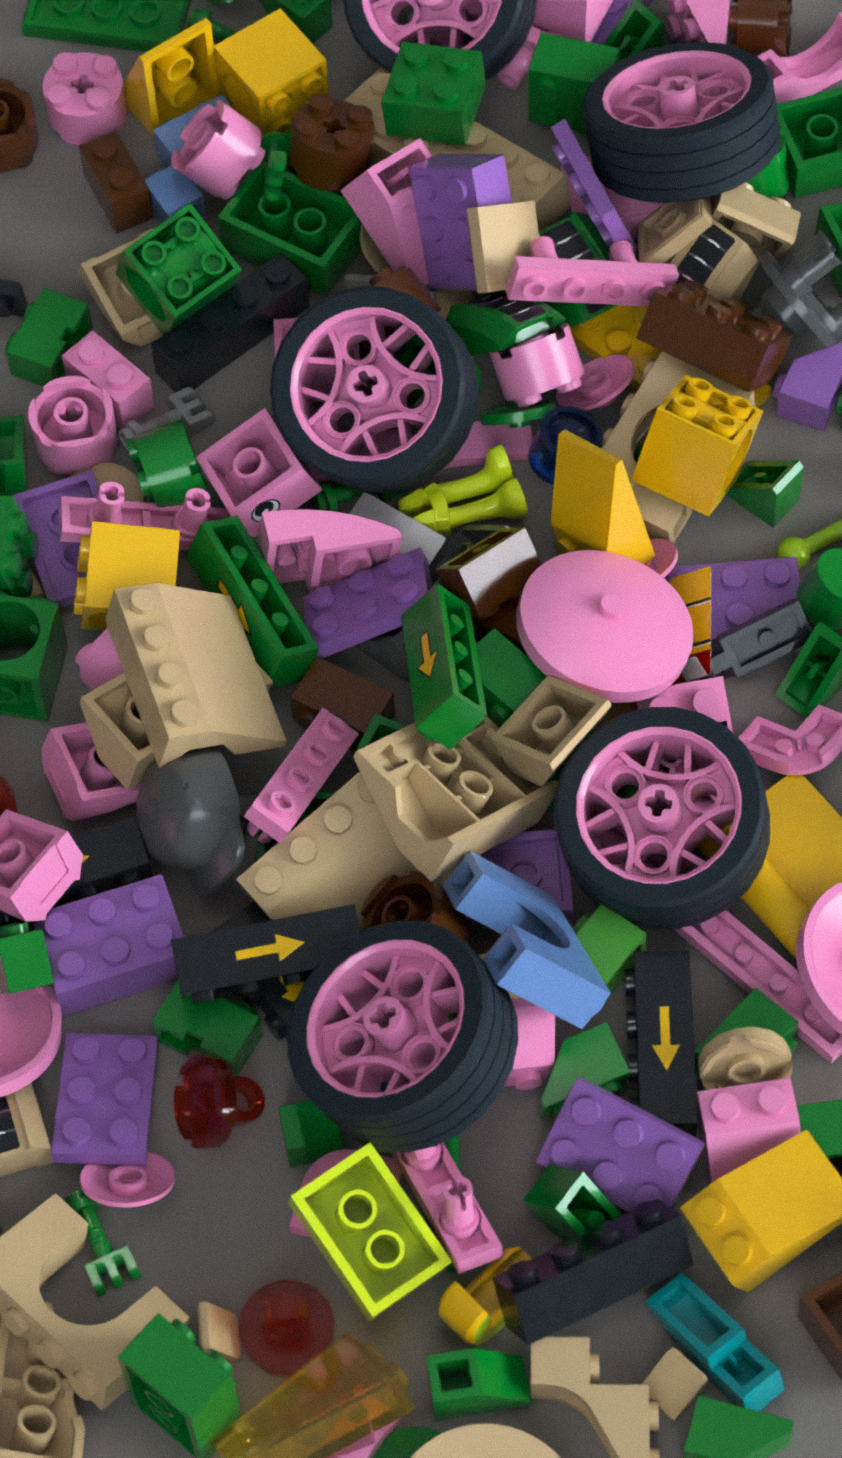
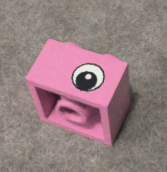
(257, 471)

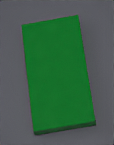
(106, 23)

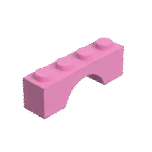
(809, 70)

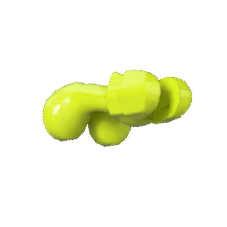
(431, 504)

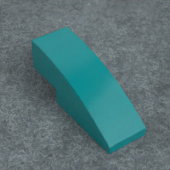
(716, 1344)

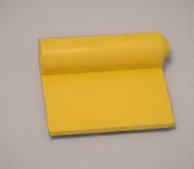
(800, 858)

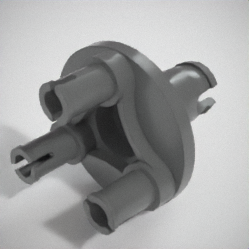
(791, 293)

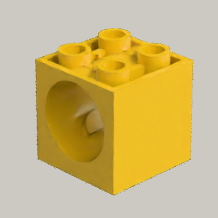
(270, 71)
(697, 444)
(121, 558)

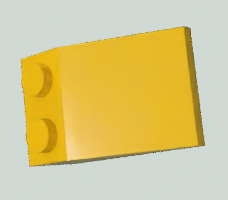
(173, 77)
(595, 502)
(768, 1210)

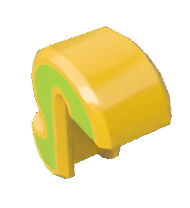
(476, 1311)

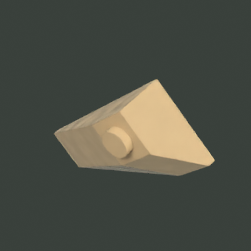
(35, 1404)

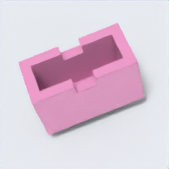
(108, 368)

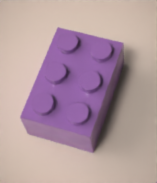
(442, 193)
(111, 944)

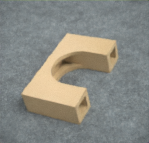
(660, 514)
(81, 1352)

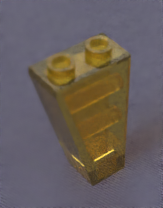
(322, 1406)

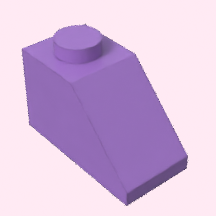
(811, 388)

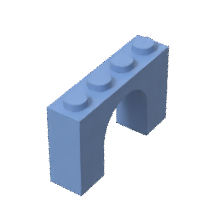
(537, 947)

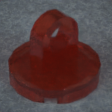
(208, 1101)
(286, 1326)

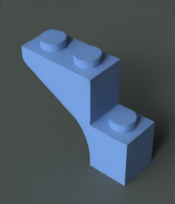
(167, 187)

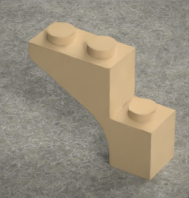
(616, 1412)

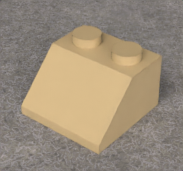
(757, 219)
(548, 729)

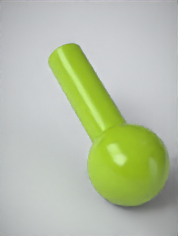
(803, 548)

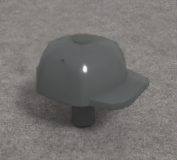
(194, 818)

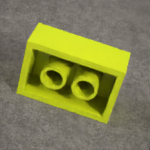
(369, 1231)

